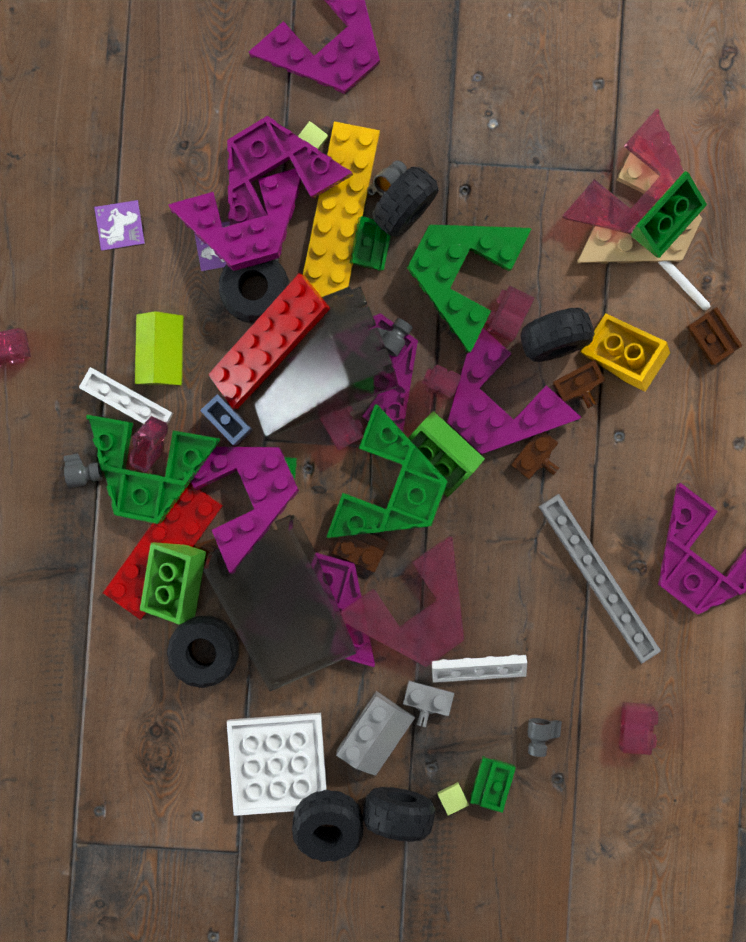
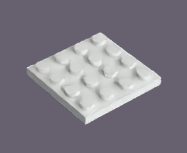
(275, 762)

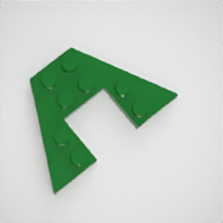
(440, 259)
(144, 494)
(414, 495)

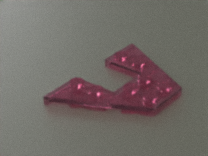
(602, 209)
(430, 631)

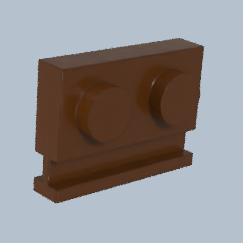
(714, 336)
(361, 549)

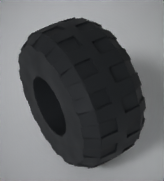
(405, 201)
(231, 286)
(557, 334)
(187, 667)
(398, 814)
(327, 842)

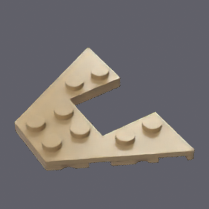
(616, 246)

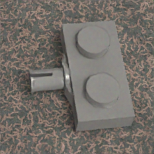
(427, 700)

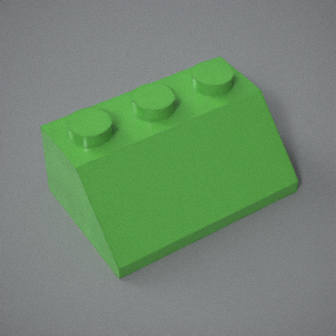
(446, 451)
(172, 581)

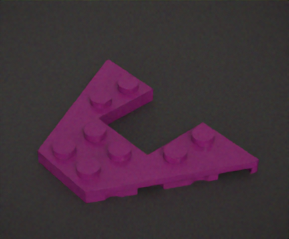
(339, 63)
(262, 150)
(247, 241)
(395, 400)
(482, 420)
(268, 487)
(683, 571)
(345, 588)

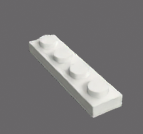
(122, 397)
(479, 668)

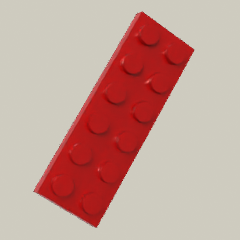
(269, 341)
(181, 526)

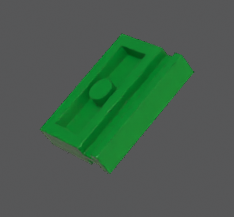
(369, 245)
(492, 784)

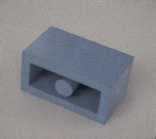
(226, 420)

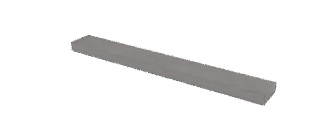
(599, 578)

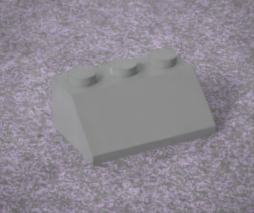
(374, 734)

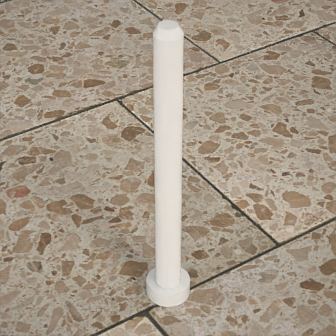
(685, 284)

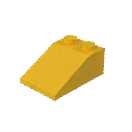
(627, 352)

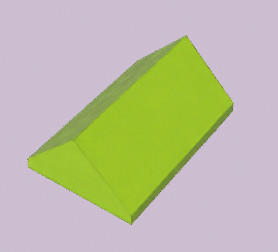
(159, 349)

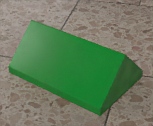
(669, 216)

